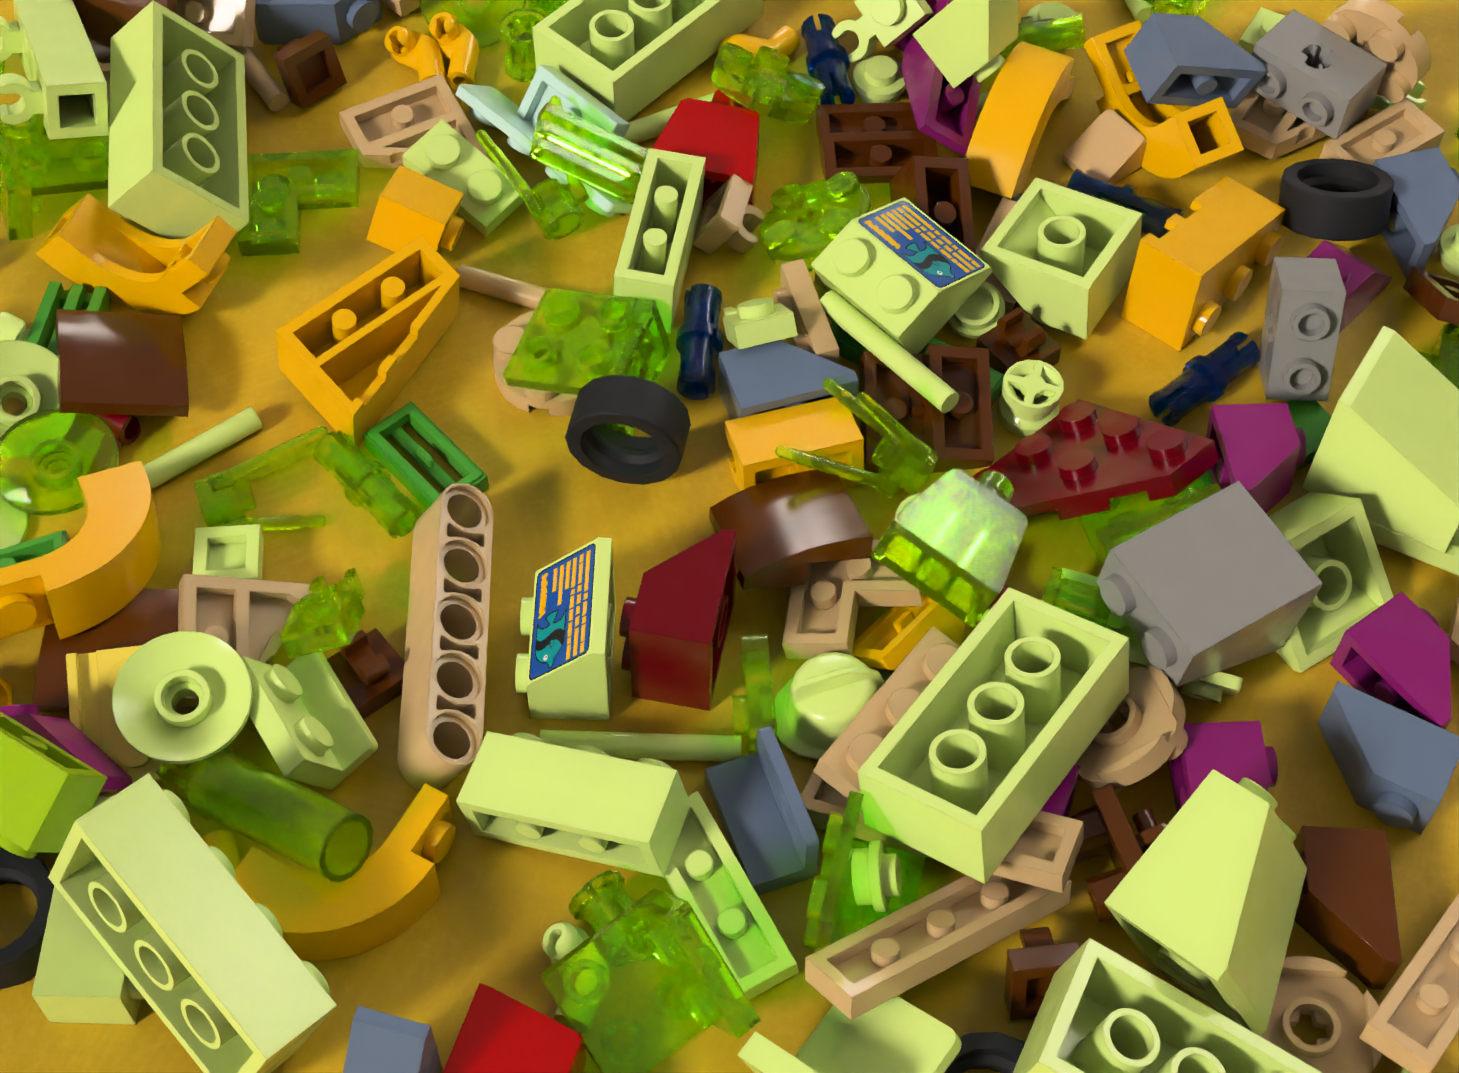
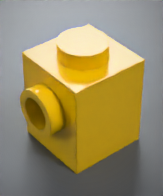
(416, 207)

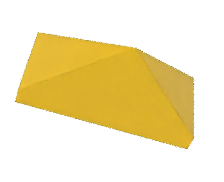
(900, 630)

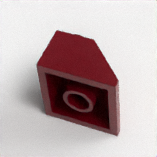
(681, 623)

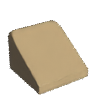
(1107, 148)

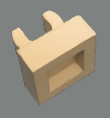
(727, 216)

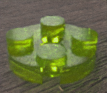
(767, 80)
(811, 217)

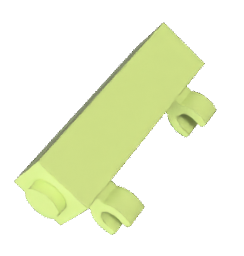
(60, 69)

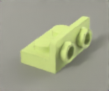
(308, 720)

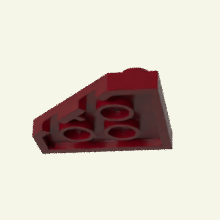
(1097, 456)

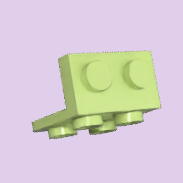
(883, 1040)

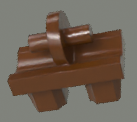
(1109, 831)

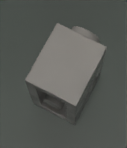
(1317, 74)
(1301, 328)

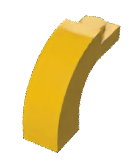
(1016, 116)
(1176, 135)
(137, 268)
(94, 570)
(371, 907)

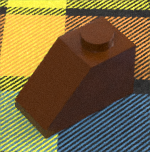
(941, 191)
(1350, 900)

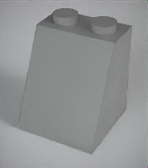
(1209, 586)

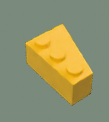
(1201, 262)
(370, 337)

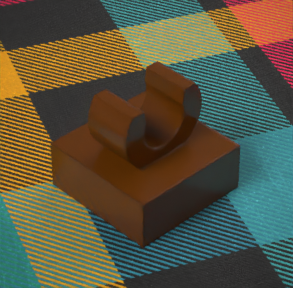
(309, 68)
(1017, 340)
(369, 671)
(1032, 969)

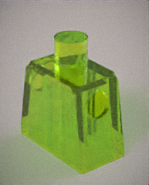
(956, 541)

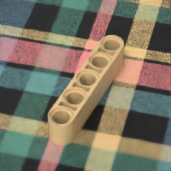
(446, 638)

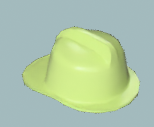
(823, 701)

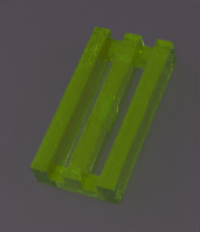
(591, 147)

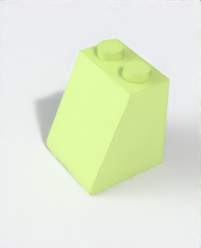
(1395, 444)
(1217, 898)

